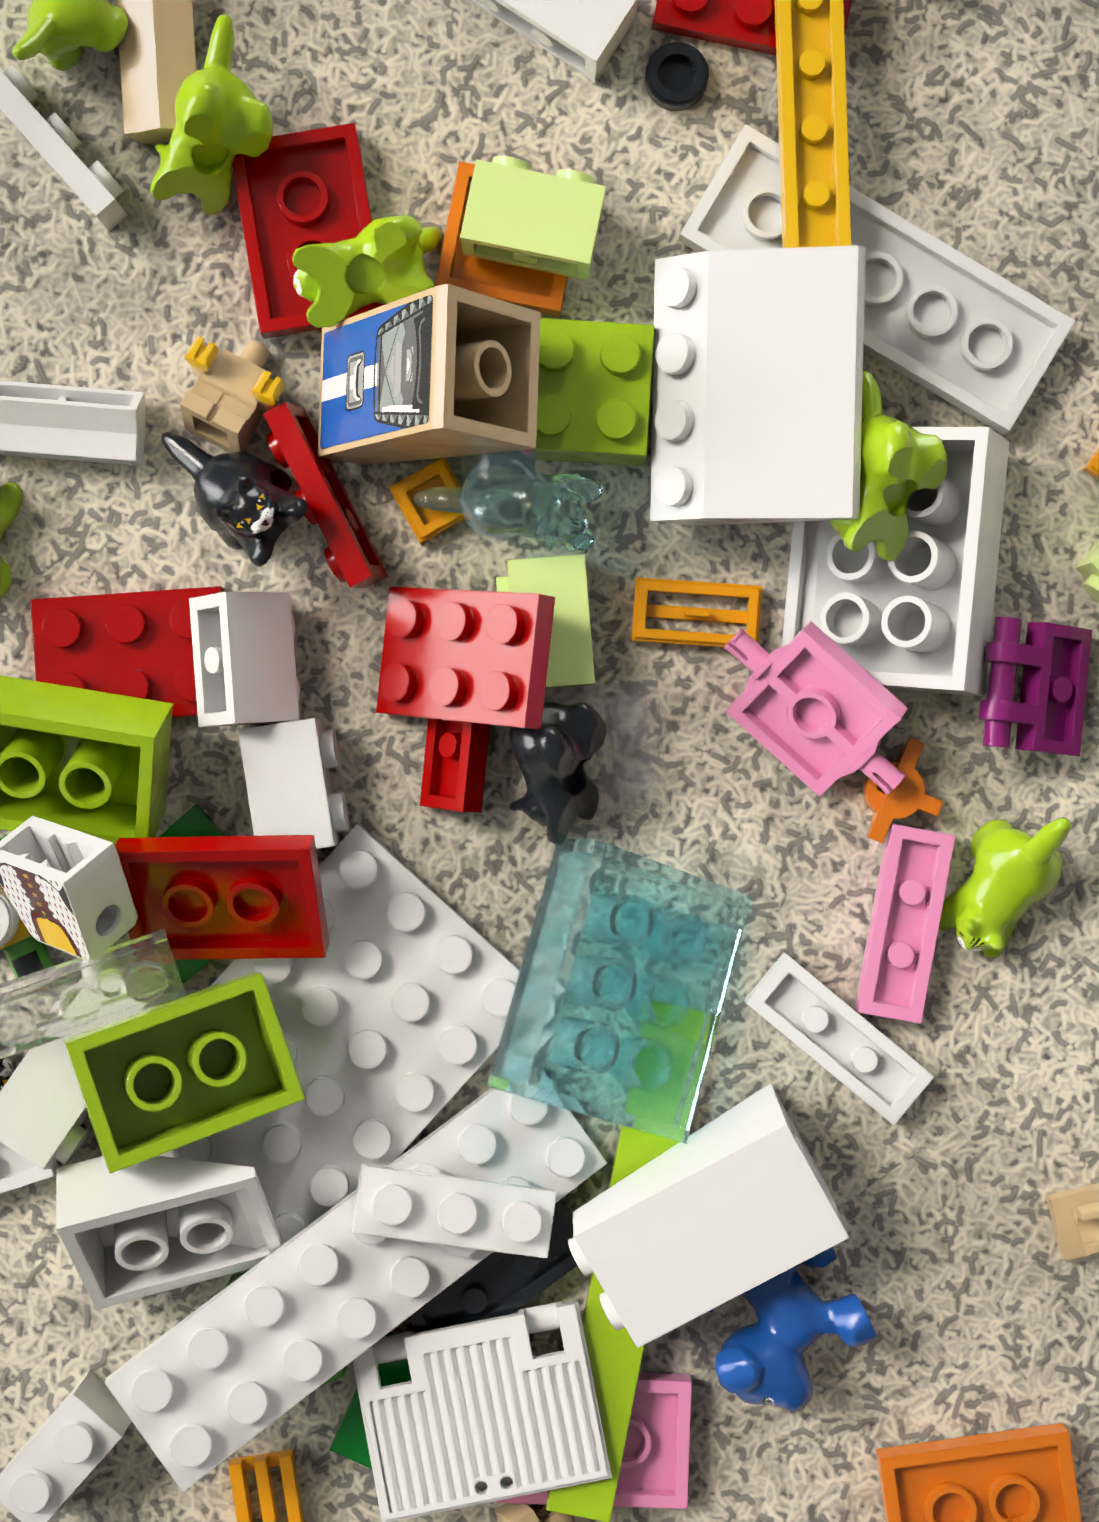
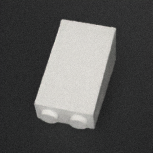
(706, 1220)

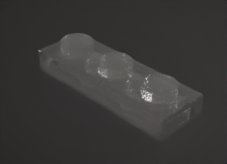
(87, 993)

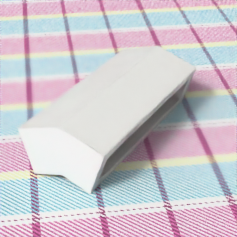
(72, 423)

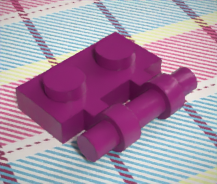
(1051, 687)

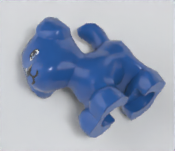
(766, 1358)

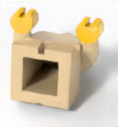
(228, 394)

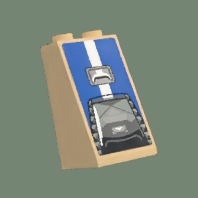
(430, 379)

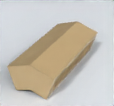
(153, 64)

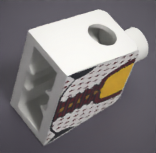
(66, 887)

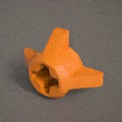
(902, 800)

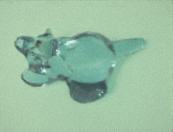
(511, 499)

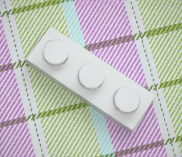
(56, 145)
(838, 1038)
(453, 1211)

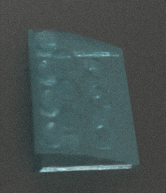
(620, 989)

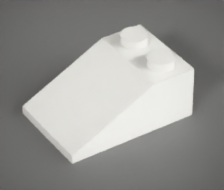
(160, 1224)

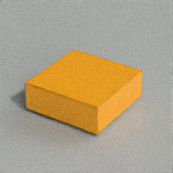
(423, 521)

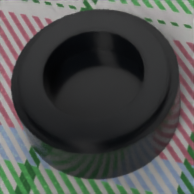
(676, 76)

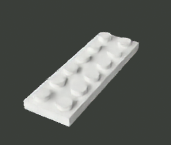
(924, 301)

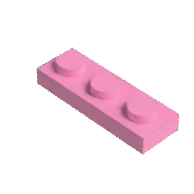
(904, 923)

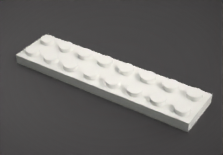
(330, 1293)

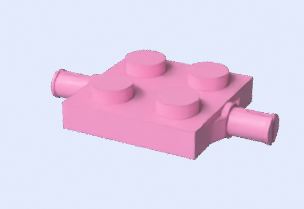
(816, 709)

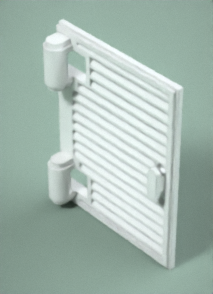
(481, 1413)

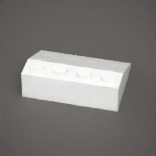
(757, 386)
(932, 607)

